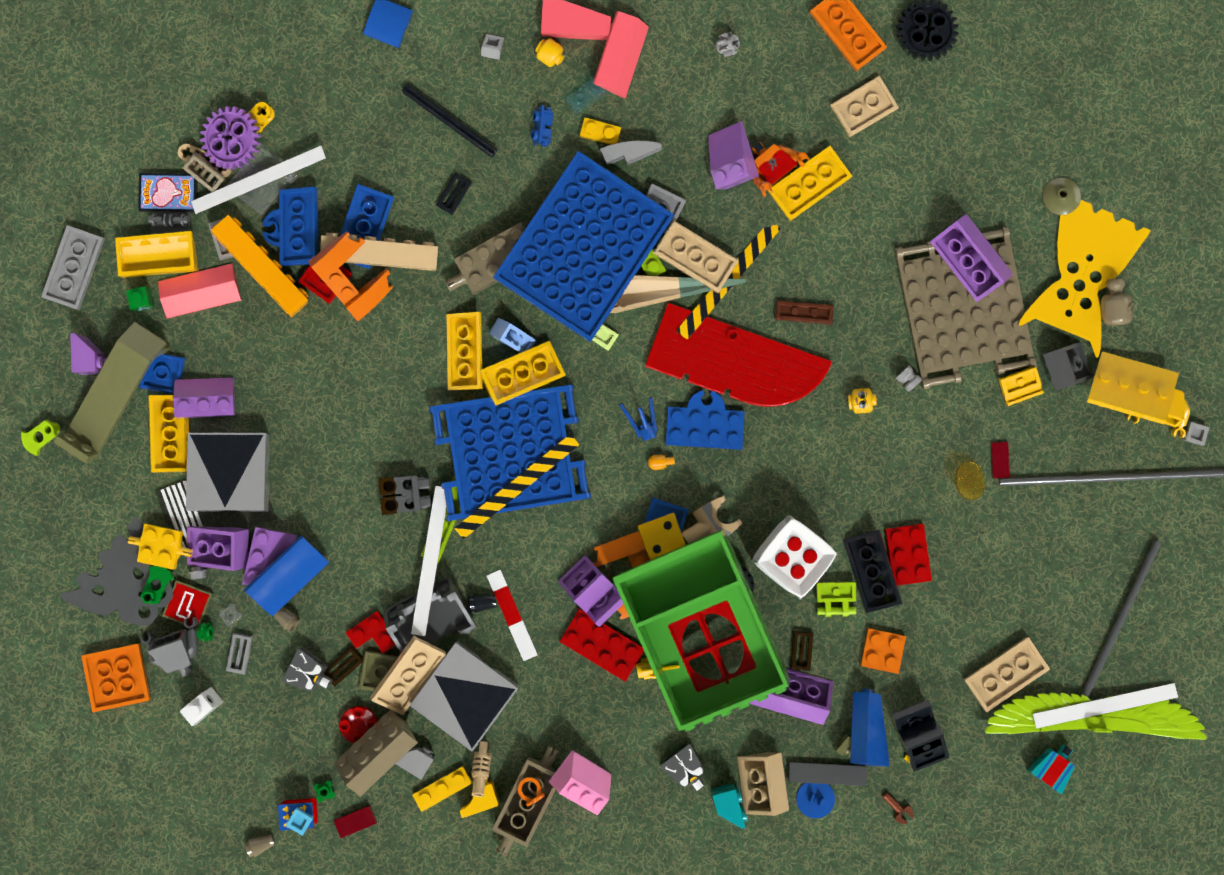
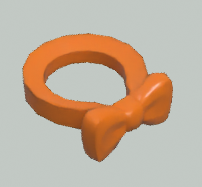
(539, 795)

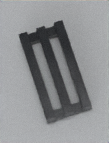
(446, 208)

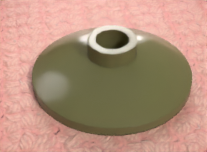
(1058, 204)

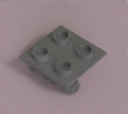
(169, 222)

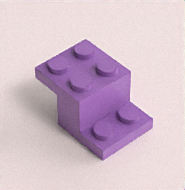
(591, 590)

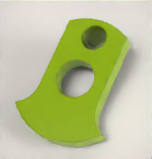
(49, 432)

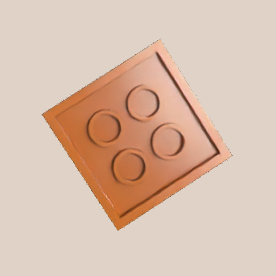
(116, 677)

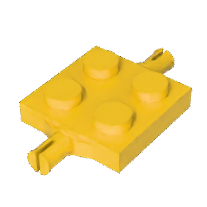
(160, 546)

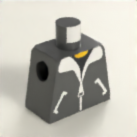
(307, 672)
(684, 767)

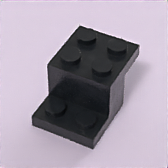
(920, 735)

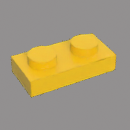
(600, 131)

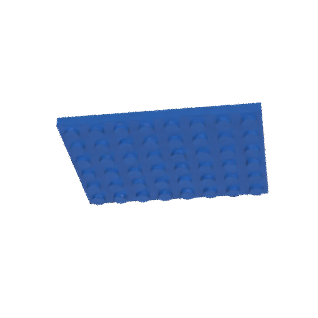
(583, 246)

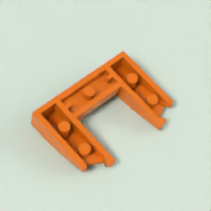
(327, 266)
(628, 545)

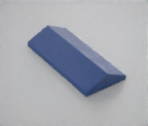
(367, 214)

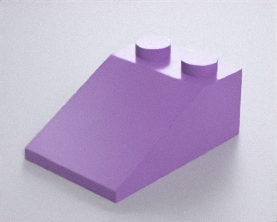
(731, 157)
(218, 547)

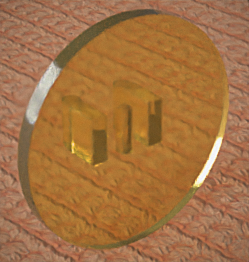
(970, 481)

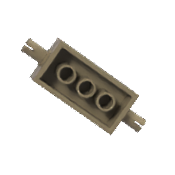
(482, 262)
(516, 819)

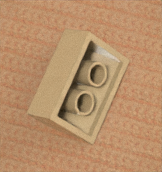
(763, 783)

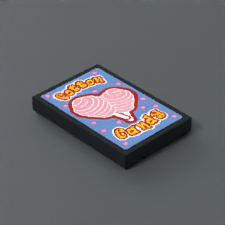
(167, 192)

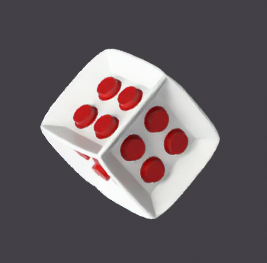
(794, 557)

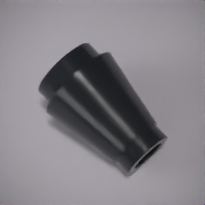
(481, 602)

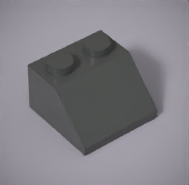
(1067, 366)

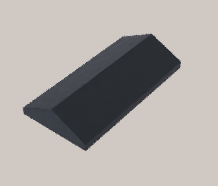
(872, 571)

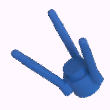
(647, 431)

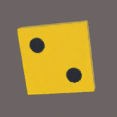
(661, 535)

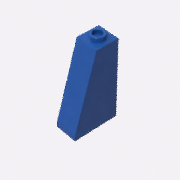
(868, 730)

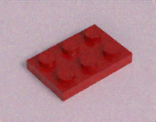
(908, 554)

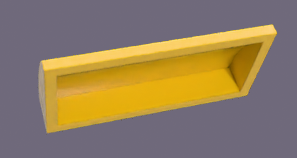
(156, 254)

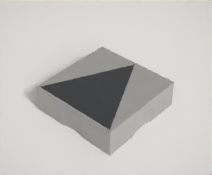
(228, 472)
(464, 696)

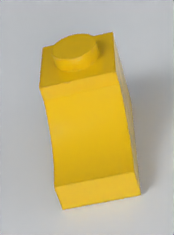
(483, 803)

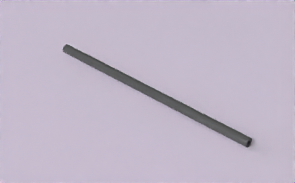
(1121, 618)

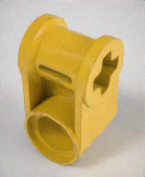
(262, 120)

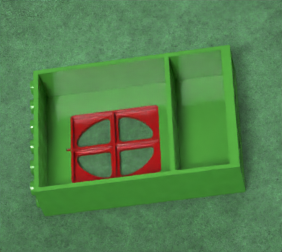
(683, 588)

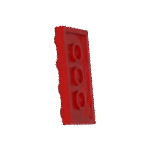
(602, 645)

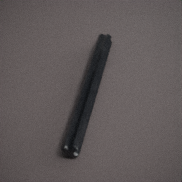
(449, 120)

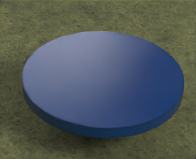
(815, 799)

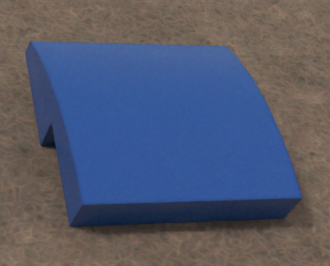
(388, 22)

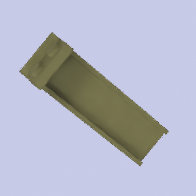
(111, 392)

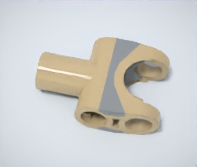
(708, 522)

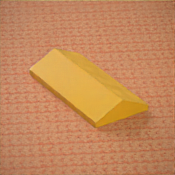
(464, 351)
(522, 373)
(167, 436)

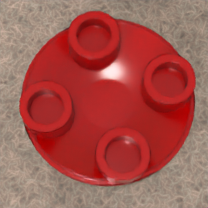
(356, 722)

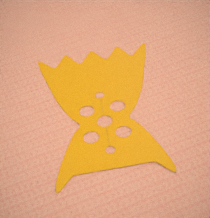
(1112, 248)

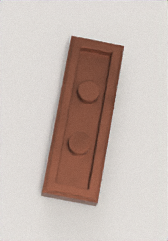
(804, 312)

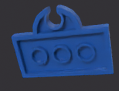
(295, 225)
(705, 424)

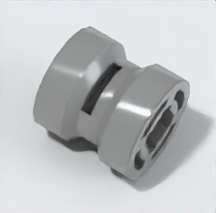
(908, 378)

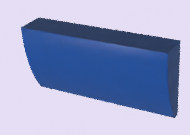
(286, 575)

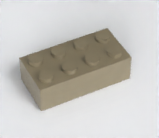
(375, 752)

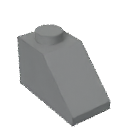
(416, 761)

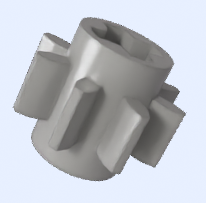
(727, 44)

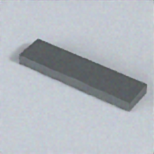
(827, 774)

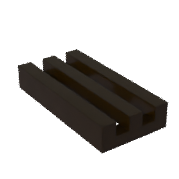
(794, 650)
(355, 655)

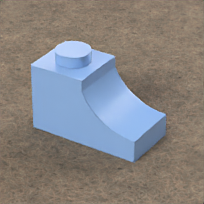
(511, 336)

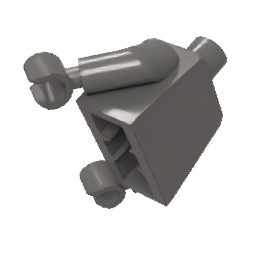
(173, 650)

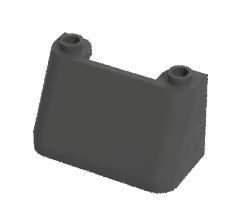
(445, 615)

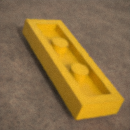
(442, 788)

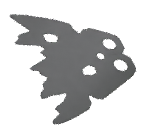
(119, 583)

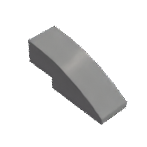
(629, 151)

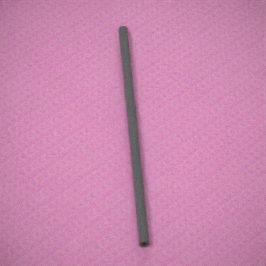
(1111, 477)

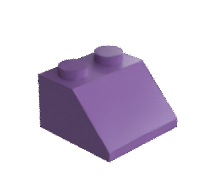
(85, 356)

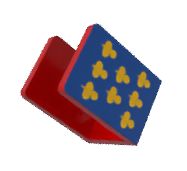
(287, 808)

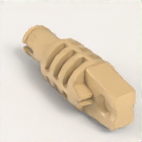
(480, 769)

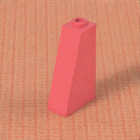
(572, 21)

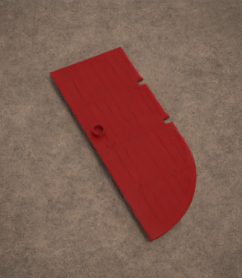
(736, 360)

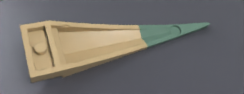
(655, 289)

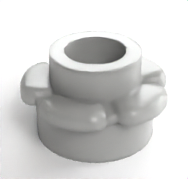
(197, 573)

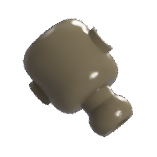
(1116, 306)

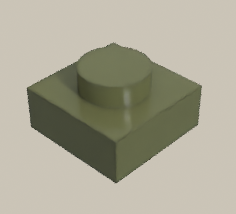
(844, 745)

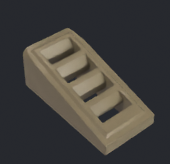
(207, 167)

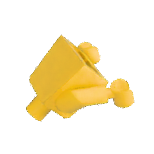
(1177, 414)

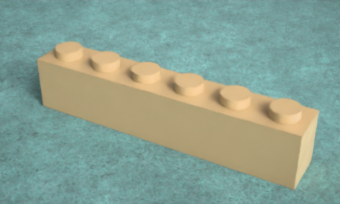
(390, 253)

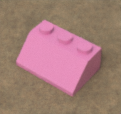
(582, 782)

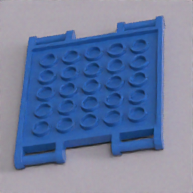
(501, 442)

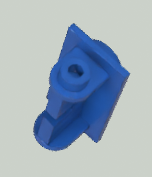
(542, 117)

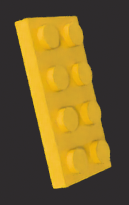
(810, 183)

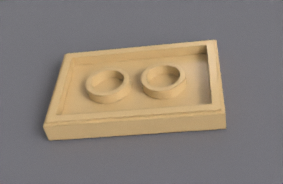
(864, 106)

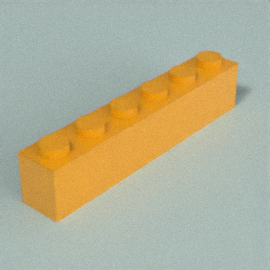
(259, 266)

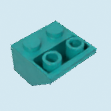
(727, 801)

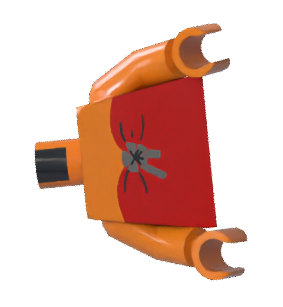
(775, 164)

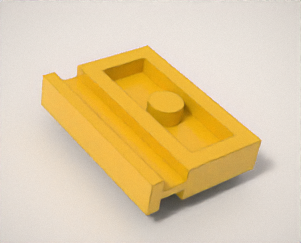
(1021, 385)

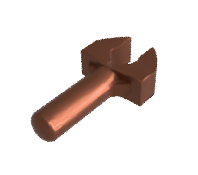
(898, 808)

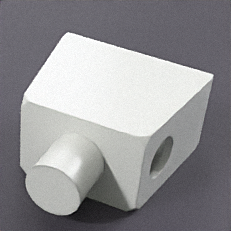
(201, 706)

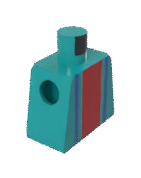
(1053, 768)

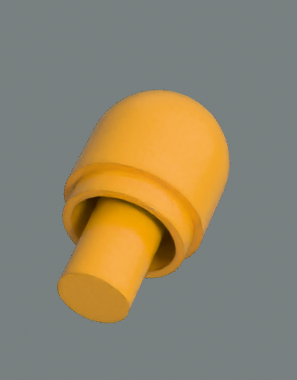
(659, 462)

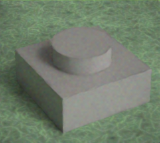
(1196, 433)

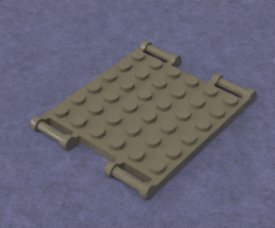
(951, 326)

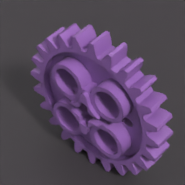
(215, 135)

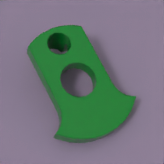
(164, 576)

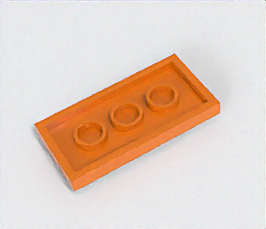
(848, 31)

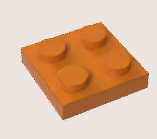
(883, 650)

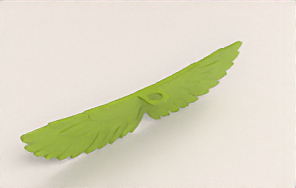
(1153, 718)

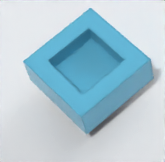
(299, 821)

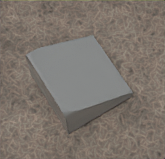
(492, 46)

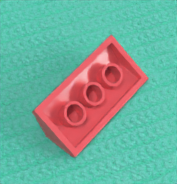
(621, 54)
(199, 291)

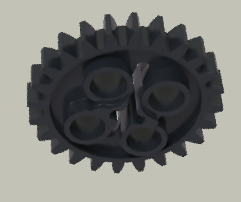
(911, 27)

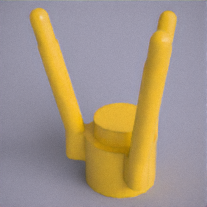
(645, 671)

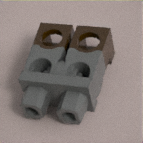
(409, 492)

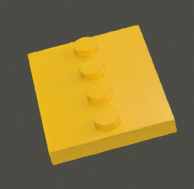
(1133, 387)

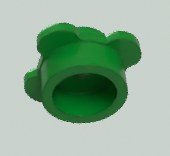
(205, 632)
(329, 791)

